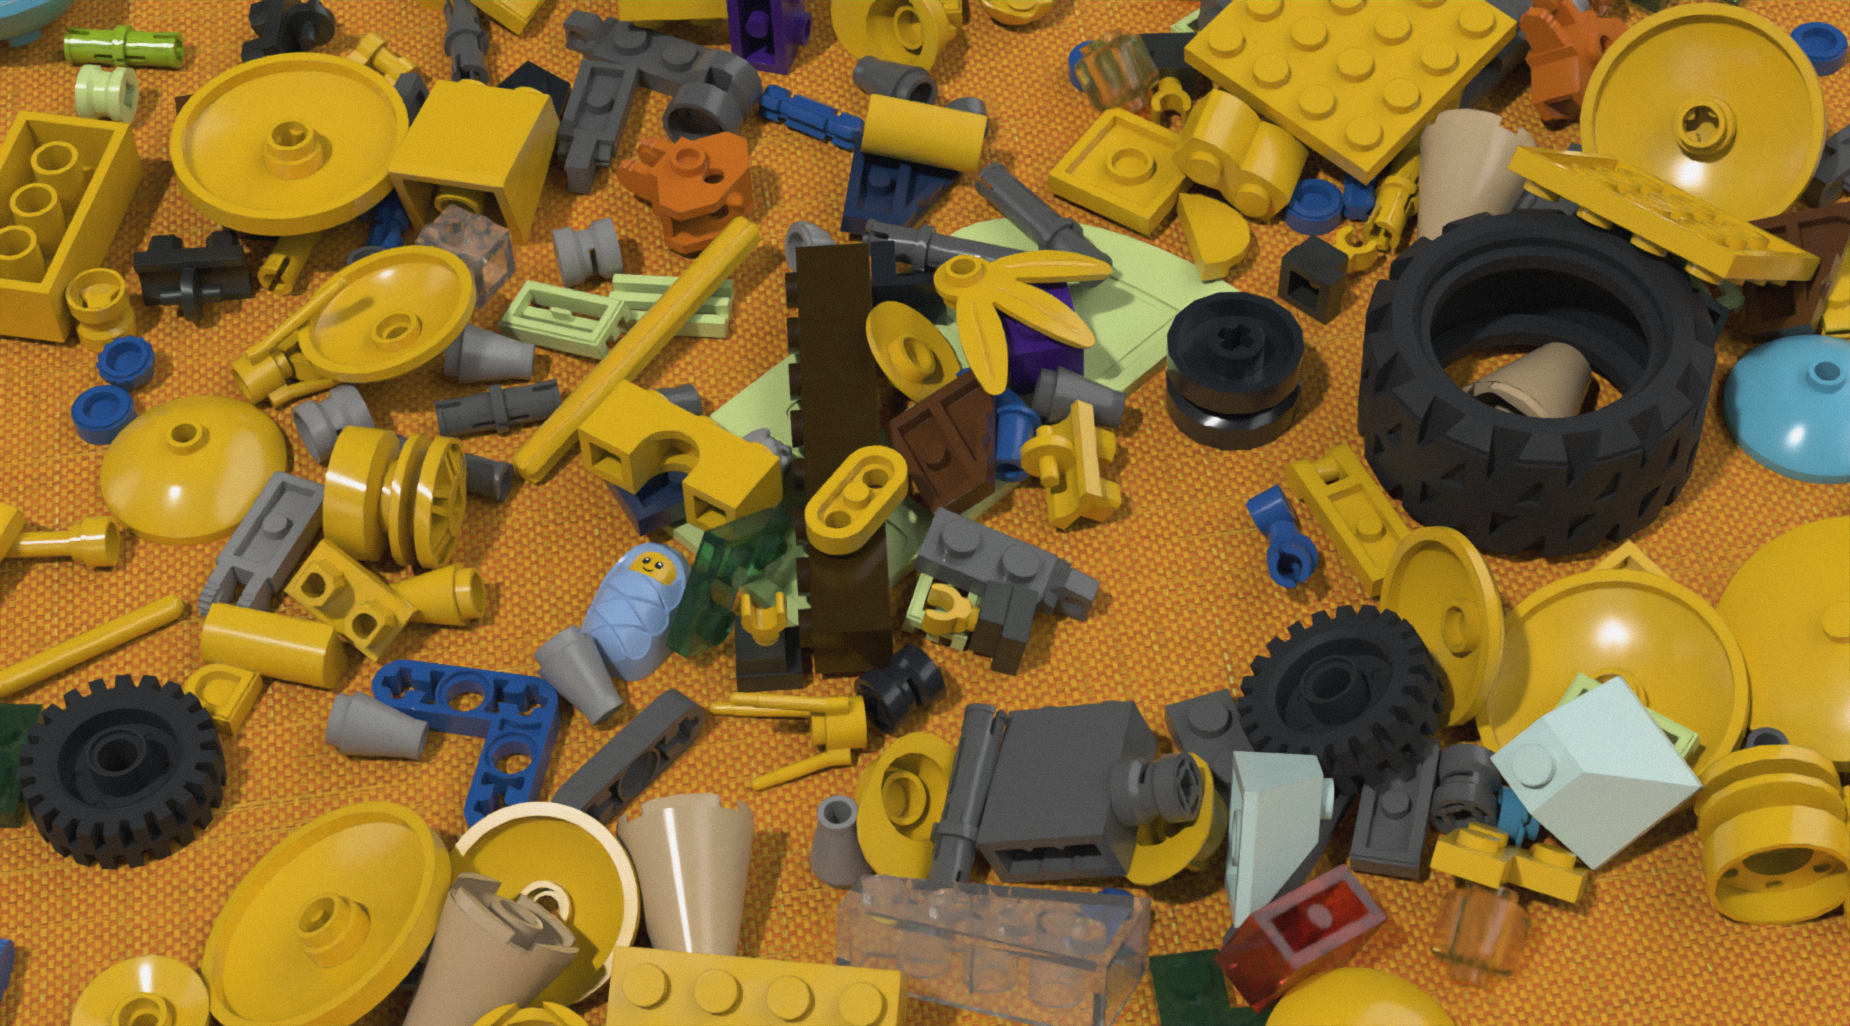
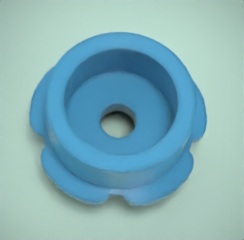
(1515, 818)

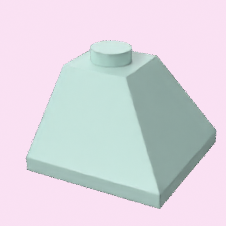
(1597, 772)
(1271, 824)

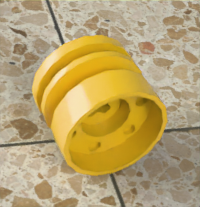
(395, 496)
(1773, 835)

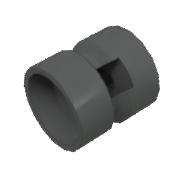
(713, 97)

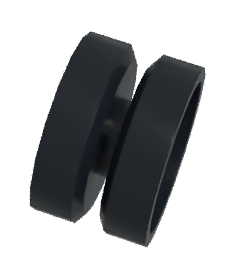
(1234, 370)

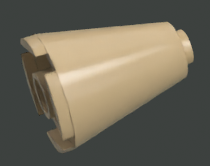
(1466, 168)
(1539, 384)
(690, 870)
(487, 955)

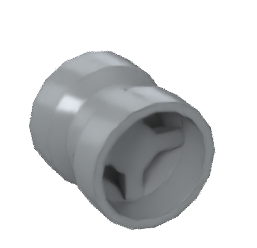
(573, 253)
(324, 421)

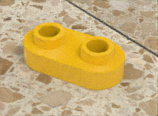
(851, 504)

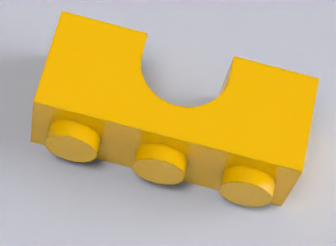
(644, 434)

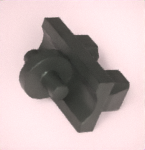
(287, 27)
(193, 275)

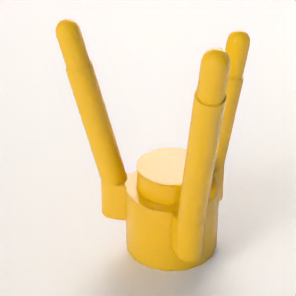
(264, 366)
(832, 722)

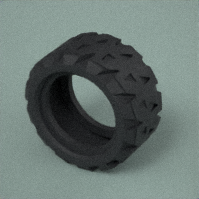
(1519, 477)

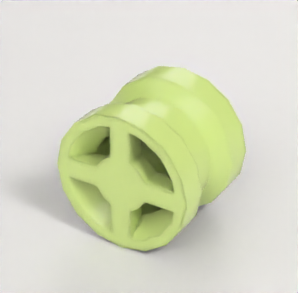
(107, 93)

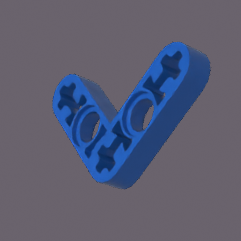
(504, 731)

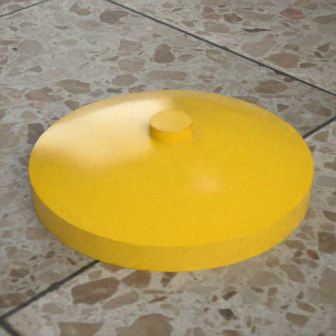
(1710, 107)
(288, 143)
(1625, 625)
(1794, 636)
(328, 920)

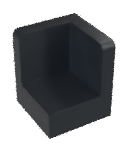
(911, 289)

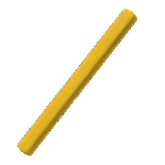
(637, 347)

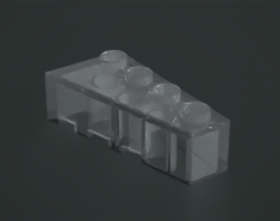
(1000, 947)

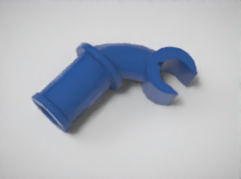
(1014, 427)
(1290, 554)

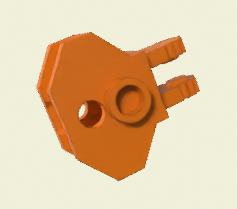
(1564, 53)
(691, 183)

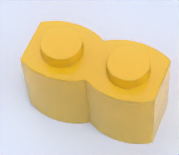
(1240, 155)

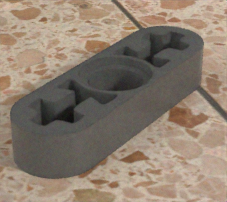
(634, 757)

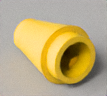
(445, 595)

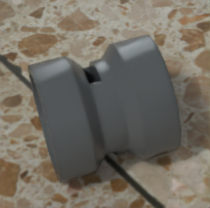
(1465, 788)
(1156, 789)

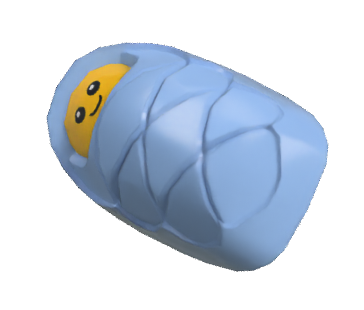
(637, 609)

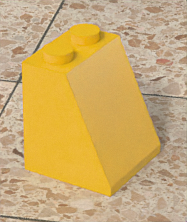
(479, 152)

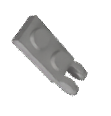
(266, 543)

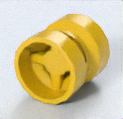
(100, 307)

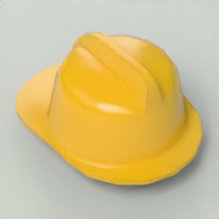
(893, 29)
(899, 803)
(1170, 847)

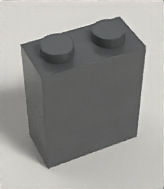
(1052, 793)

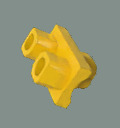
(1069, 466)
(350, 599)

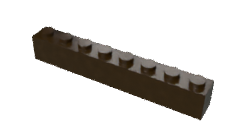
(838, 415)

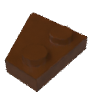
(1798, 306)
(949, 444)

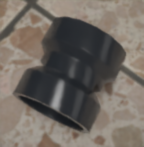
(900, 688)

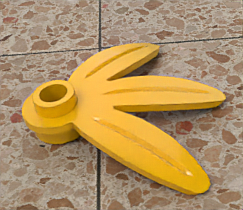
(980, 286)

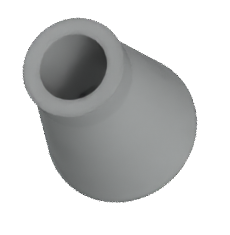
(488, 356)
(579, 674)
(373, 728)
(835, 846)

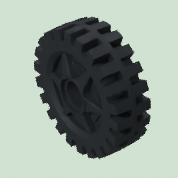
(1345, 691)
(122, 771)

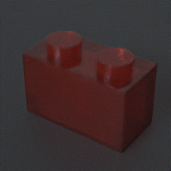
(1299, 936)

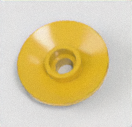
(910, 350)
(144, 994)

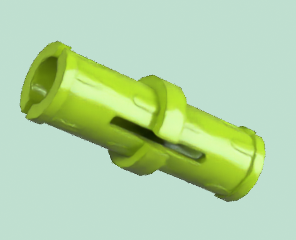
(124, 47)

